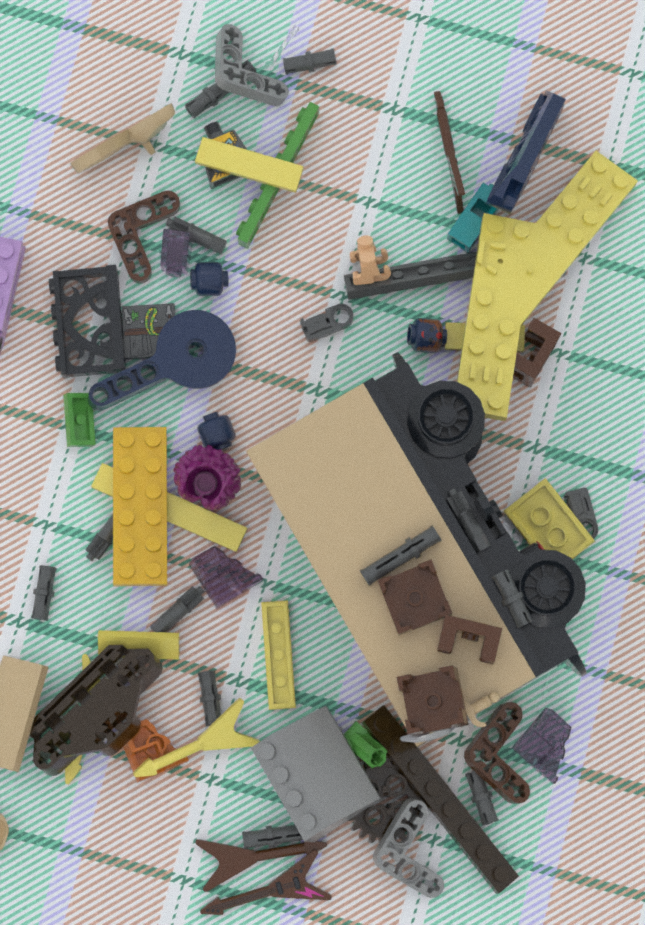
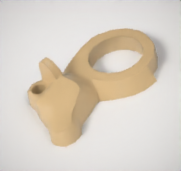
(139, 133)

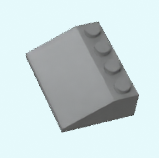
(316, 774)

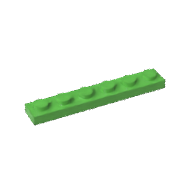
(260, 207)

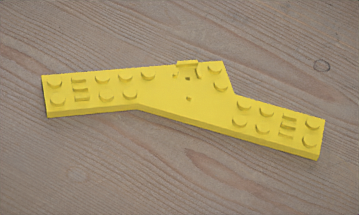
(520, 266)

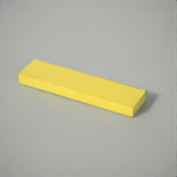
(249, 164)
(278, 655)

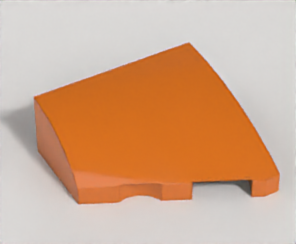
(149, 744)

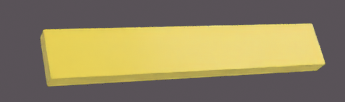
(186, 515)

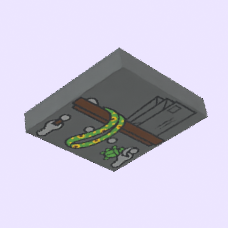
(142, 328)

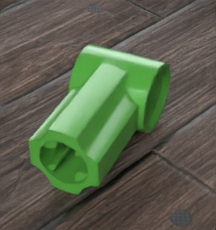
(365, 746)

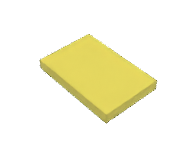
(547, 519)

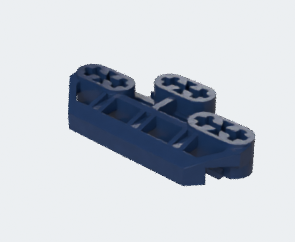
(527, 153)

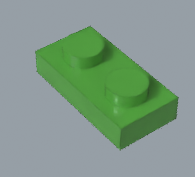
(79, 420)

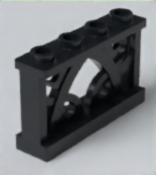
(105, 290)

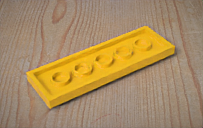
(139, 506)

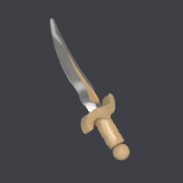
(471, 710)

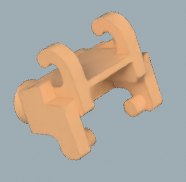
(368, 262)

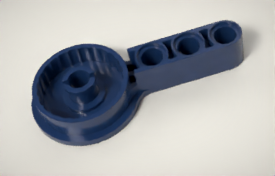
(174, 361)

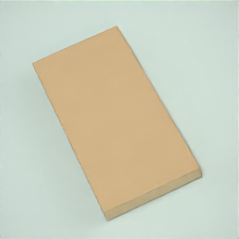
(19, 698)

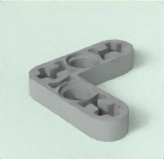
(233, 78)
(398, 850)

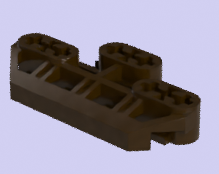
(100, 711)

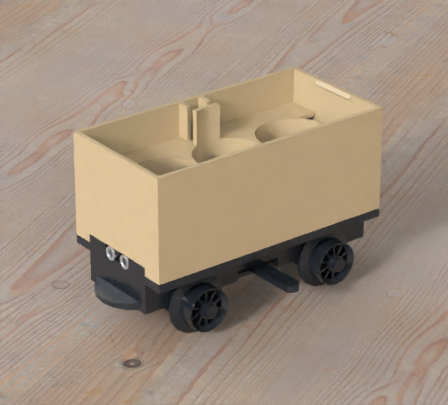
(380, 472)

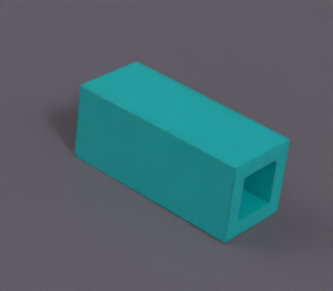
(467, 227)

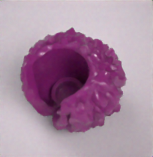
(207, 477)

